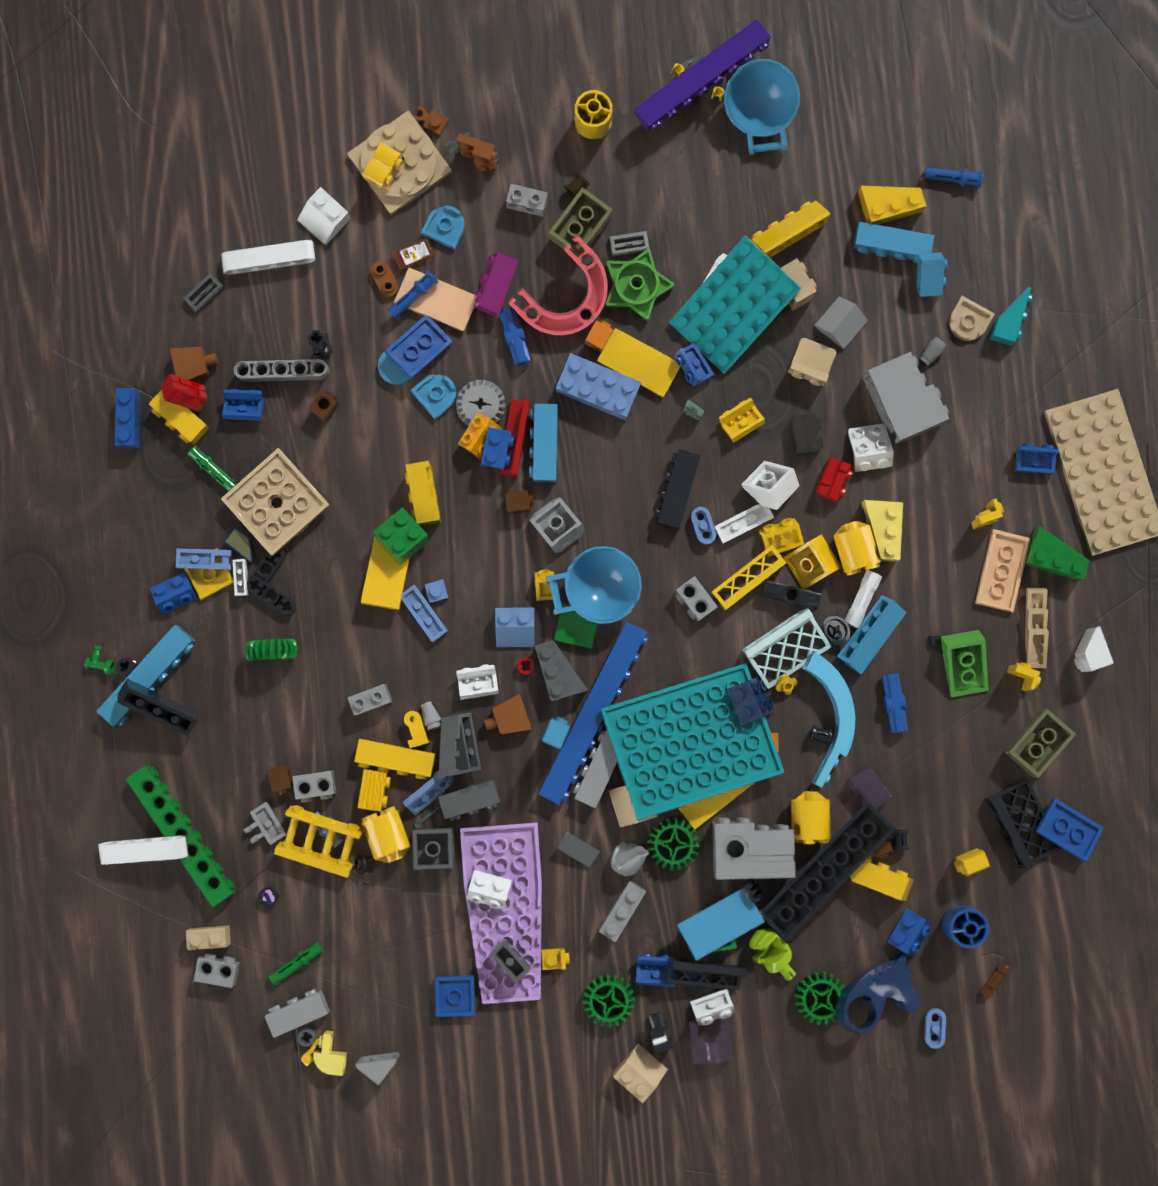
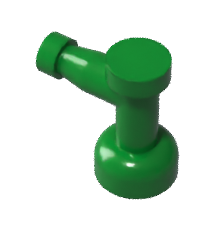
(108, 667)

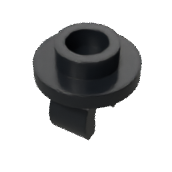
(361, 864)

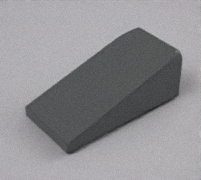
(578, 849)

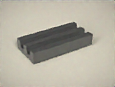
(208, 298)

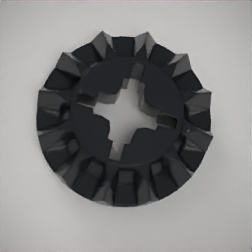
(829, 630)

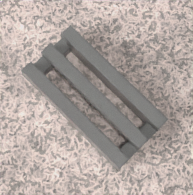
(631, 250)

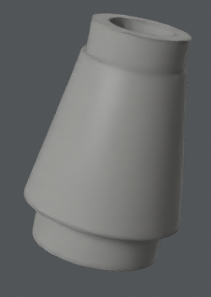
(933, 350)
(431, 718)

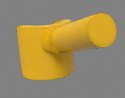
(307, 1058)

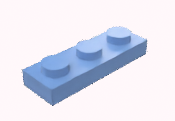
(423, 613)

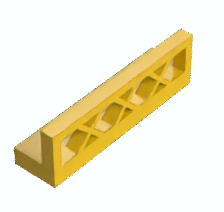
(753, 583)

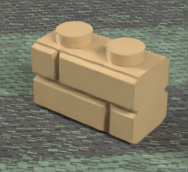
(208, 937)

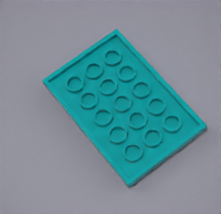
(735, 304)

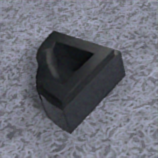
(936, 642)

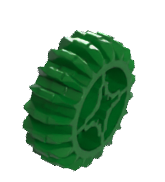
(271, 649)
(671, 860)
(599, 997)
(814, 1004)

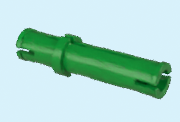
(209, 466)
(296, 963)

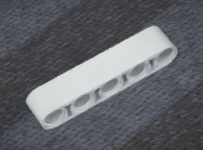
(268, 257)
(143, 850)

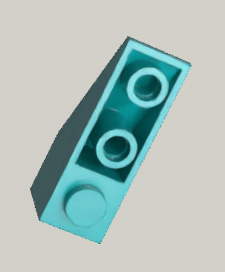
(1008, 324)

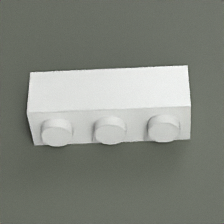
(240, 577)

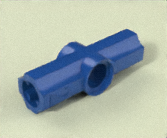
(514, 336)
(894, 703)

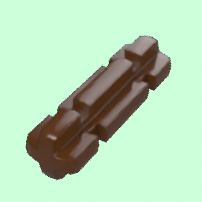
(995, 980)

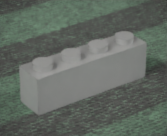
(598, 773)

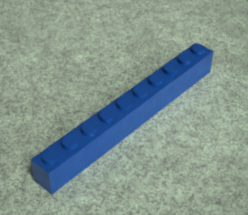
(590, 717)

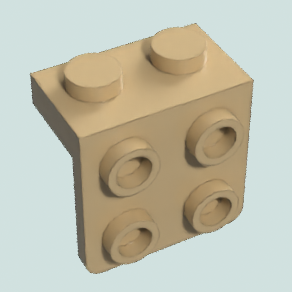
(812, 362)

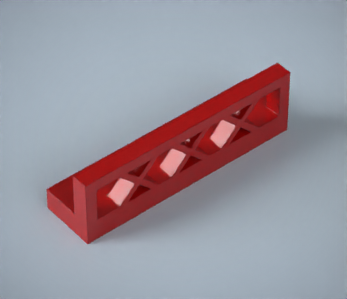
(517, 425)

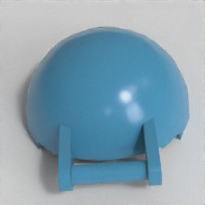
(762, 102)
(599, 585)

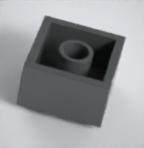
(433, 848)

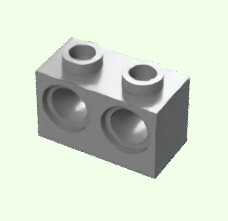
(527, 200)
(700, 595)
(370, 699)
(313, 781)
(216, 976)

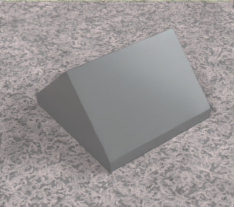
(841, 322)
(377, 1066)

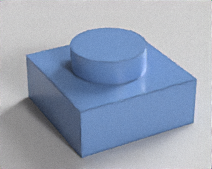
(436, 591)

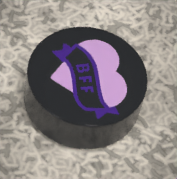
(268, 897)

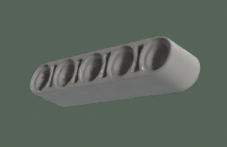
(274, 365)

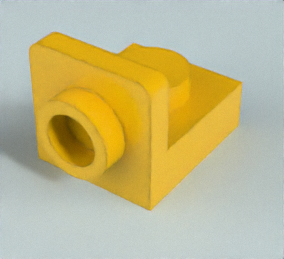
(543, 589)
(555, 959)

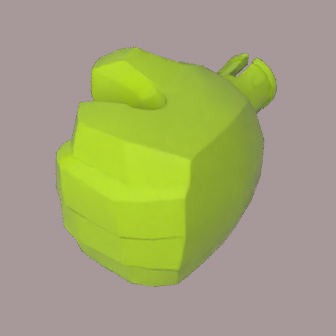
(773, 952)

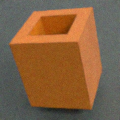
(599, 335)

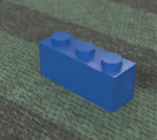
(127, 418)

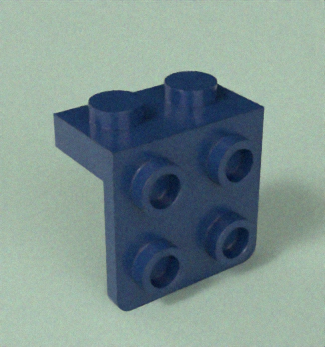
(751, 700)

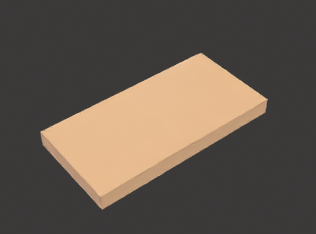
(441, 303)
(1002, 570)

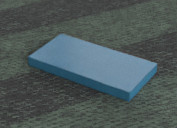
(720, 923)

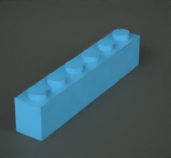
(150, 672)

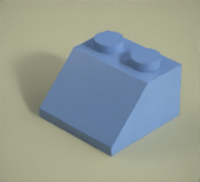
(515, 627)

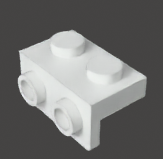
(477, 682)
(488, 889)
(713, 1007)

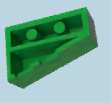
(1055, 556)

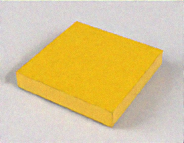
(209, 580)

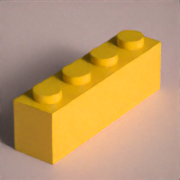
(395, 758)

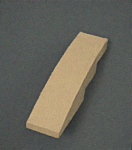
(1036, 627)

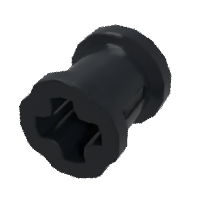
(122, 669)
(820, 735)
(900, 840)

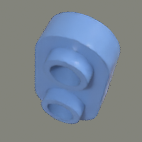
(704, 525)
(935, 1027)

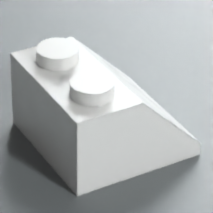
(323, 216)
(771, 484)
(1092, 651)

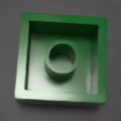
(401, 536)

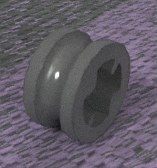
(311, 1040)

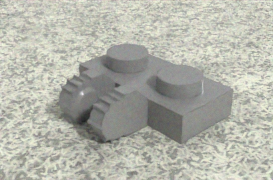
(268, 824)

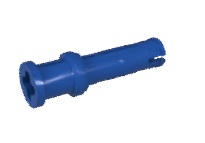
(962, 177)
(420, 288)

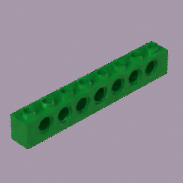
(192, 863)

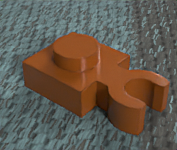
(433, 122)

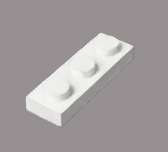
(743, 522)

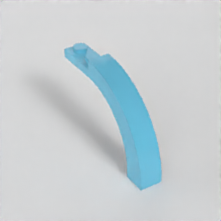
(843, 709)

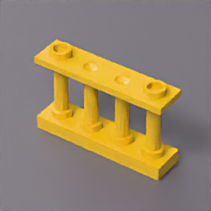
(306, 855)

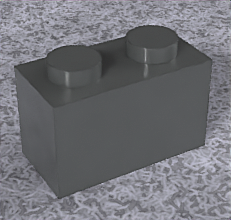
(510, 960)

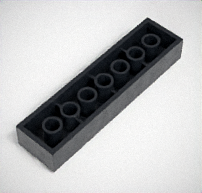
(829, 872)

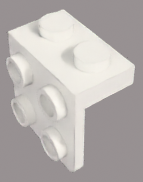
(871, 447)

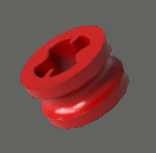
(519, 666)

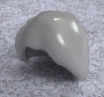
(628, 858)

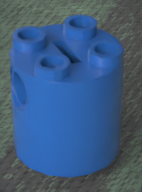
(965, 926)

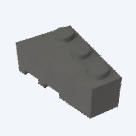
(557, 672)
(458, 746)
(470, 800)

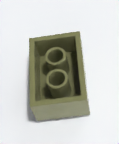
(584, 217)
(1040, 743)

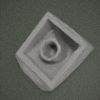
(557, 525)

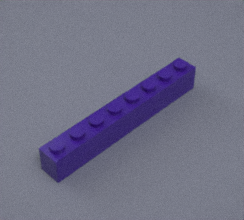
(702, 75)

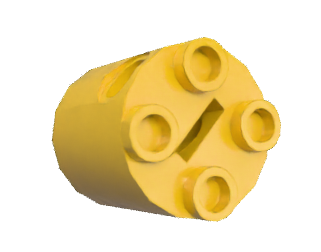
(593, 114)
(856, 547)
(810, 818)
(386, 835)

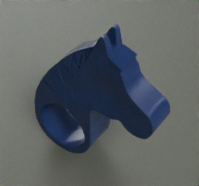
(880, 982)

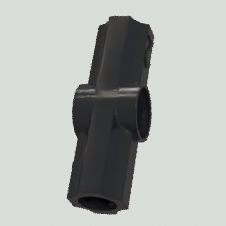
(320, 344)
(803, 597)

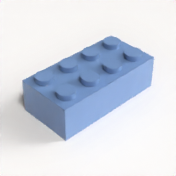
(598, 386)

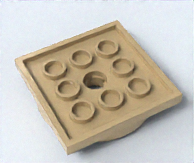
(421, 165)
(254, 495)

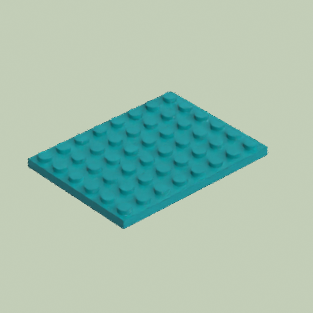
(688, 744)

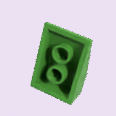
(965, 663)

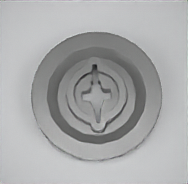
(473, 393)

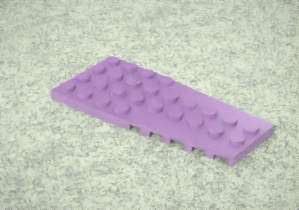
(514, 855)

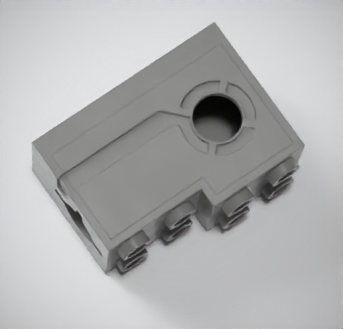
(904, 400)
(752, 852)

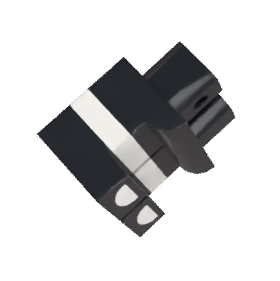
(658, 1035)

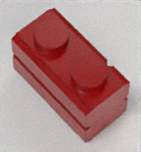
(184, 392)
(833, 480)

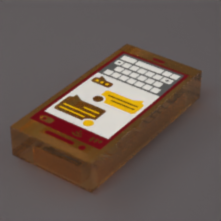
(413, 254)

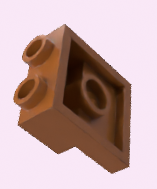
(483, 153)

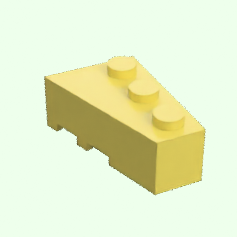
(886, 527)

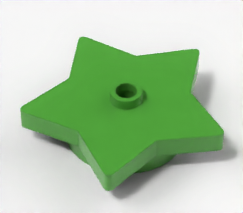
(640, 271)

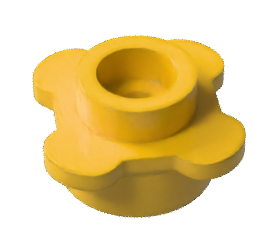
(782, 681)

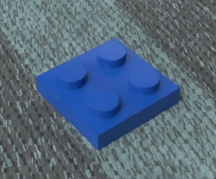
(455, 995)

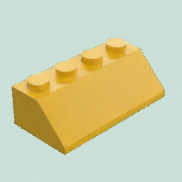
(791, 229)

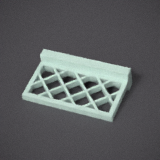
(778, 633)

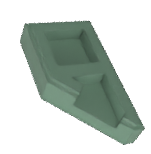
(693, 410)

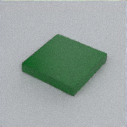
(575, 629)

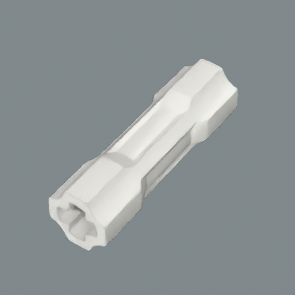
(867, 588)

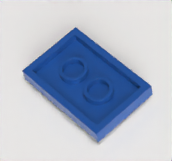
(418, 347)
(1069, 829)

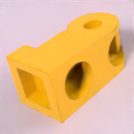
(418, 732)

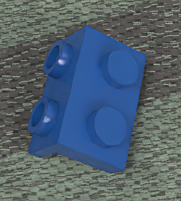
(693, 364)
(243, 405)
(496, 448)
(1036, 459)
(173, 593)
(910, 933)
(652, 970)

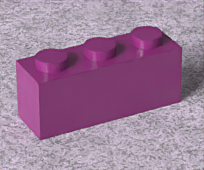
(495, 283)

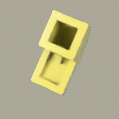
(327, 1060)

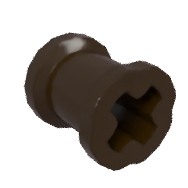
(576, 185)

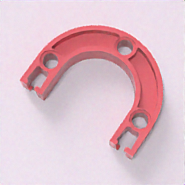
(570, 321)

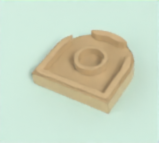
(969, 320)

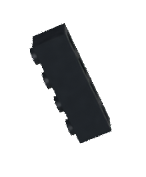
(678, 489)
(157, 707)

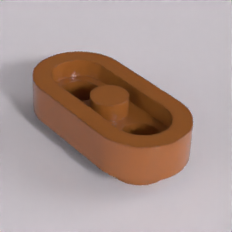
(384, 278)

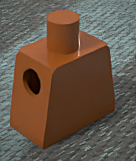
(192, 362)
(509, 717)

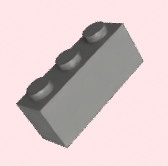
(622, 910)
(297, 1012)

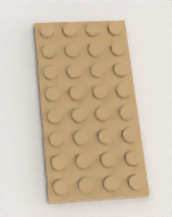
(1104, 472)

